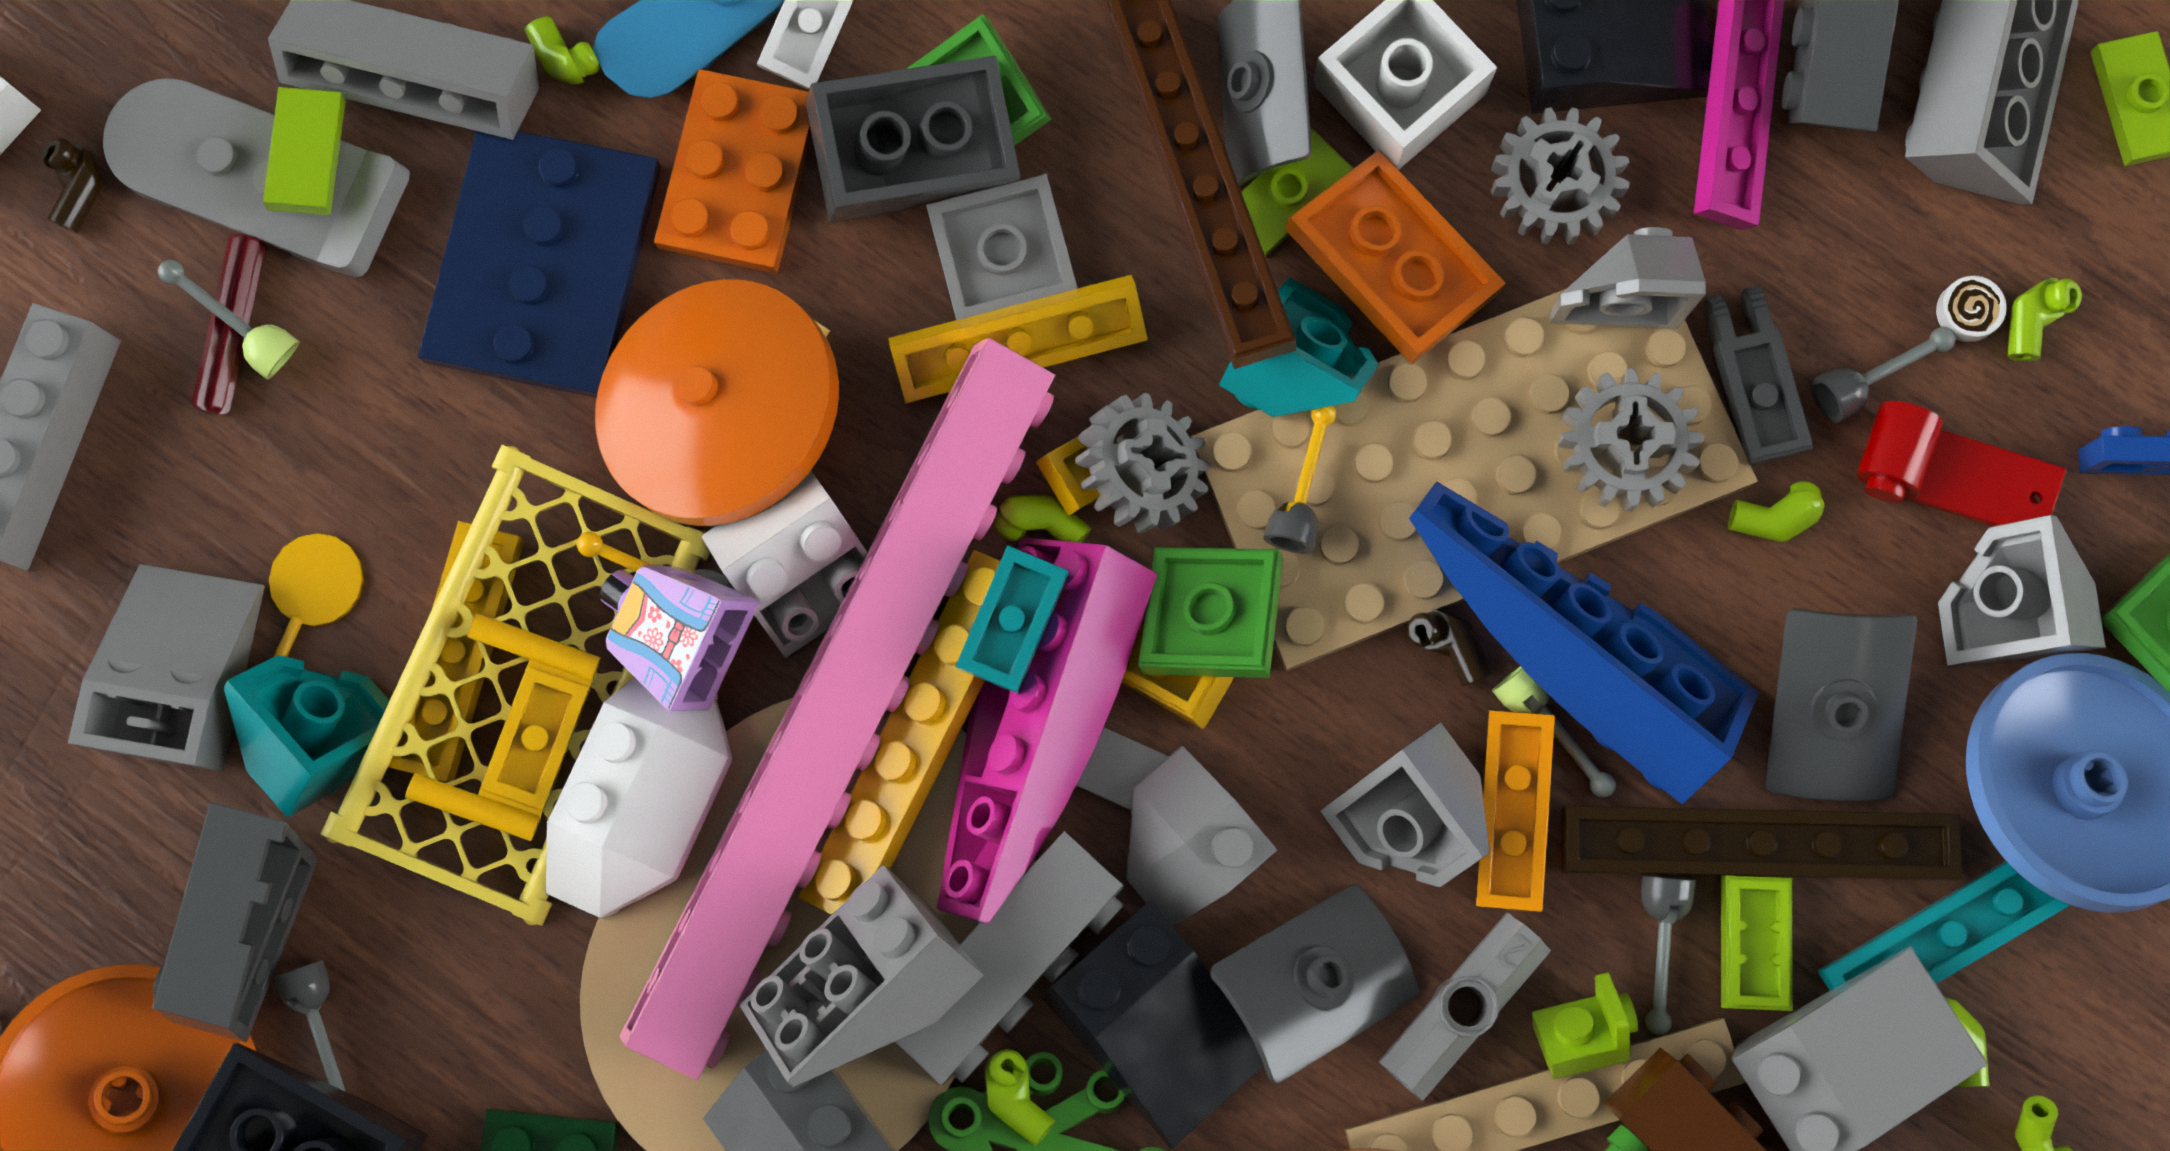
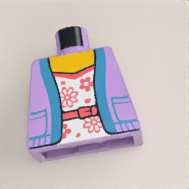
(675, 632)

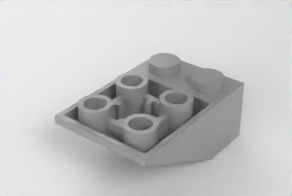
(165, 669)
(860, 981)

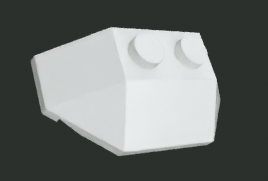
(634, 801)

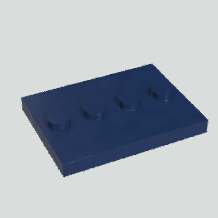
(540, 261)

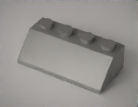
(1990, 94)

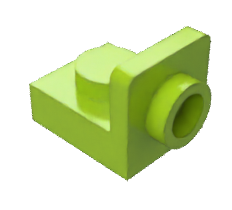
(1586, 1031)

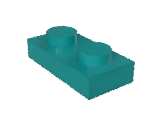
(1012, 619)

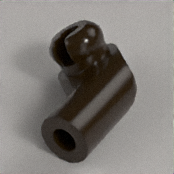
(78, 180)
(1452, 638)

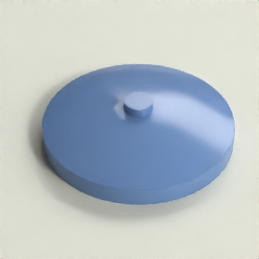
(2077, 780)

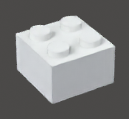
(1403, 76)

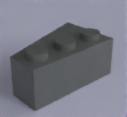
(1839, 63)

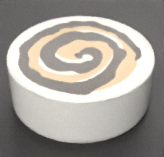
(1971, 308)

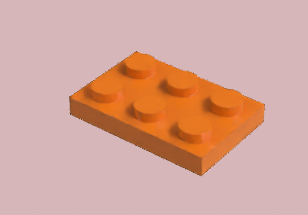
(736, 172)
(1395, 256)

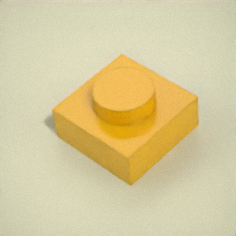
(1065, 476)

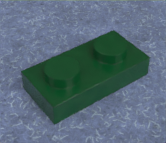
(546, 1132)

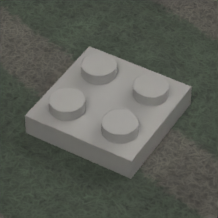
(1001, 246)

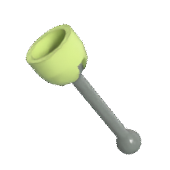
(264, 347)
(1524, 695)

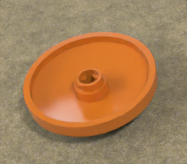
(717, 402)
(102, 1067)

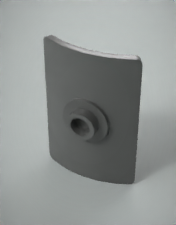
(1264, 85)
(1840, 705)
(1317, 981)

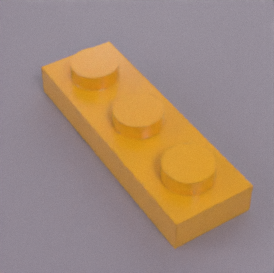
(1516, 810)

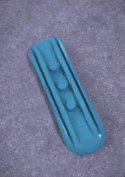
(665, 42)

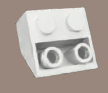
(792, 561)

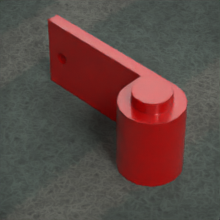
(1922, 463)

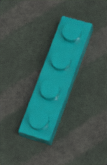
(1955, 927)

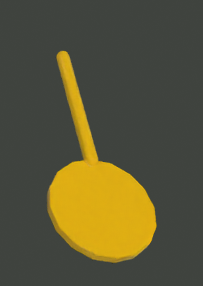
(314, 583)

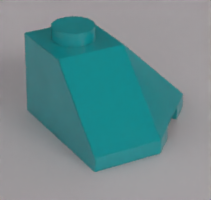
(1319, 373)
(302, 728)

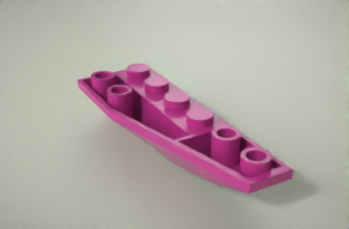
(1034, 744)

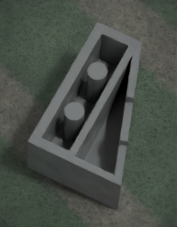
(233, 921)

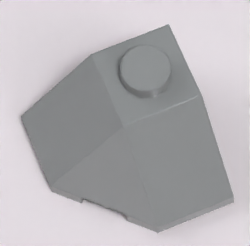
(1638, 283)
(2021, 598)
(1416, 812)
(1189, 839)

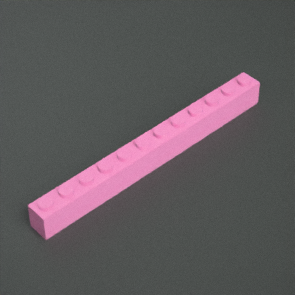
(836, 711)

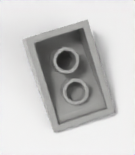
(1858, 1058)

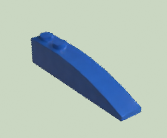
(1610, 667)

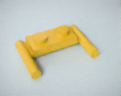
(532, 736)

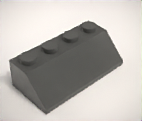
(770, 1115)

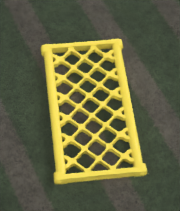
(345, 824)

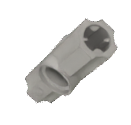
(1494, 973)

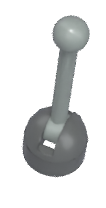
(1845, 391)
(1667, 902)
(305, 992)

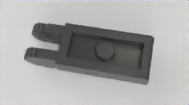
(1757, 380)

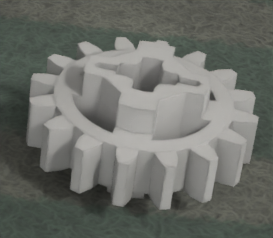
(1577, 191)
(1656, 436)
(1143, 463)

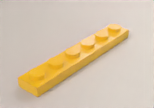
(909, 753)

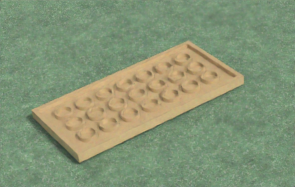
(1480, 421)

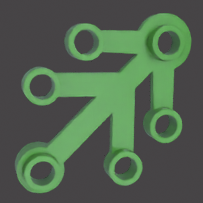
(990, 1129)

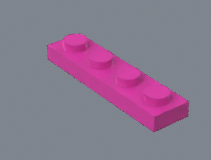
(1739, 112)

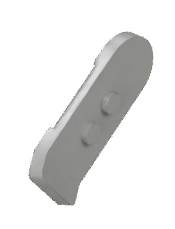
(212, 162)

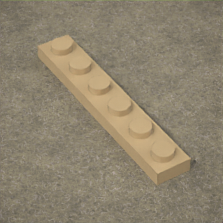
(1536, 1106)

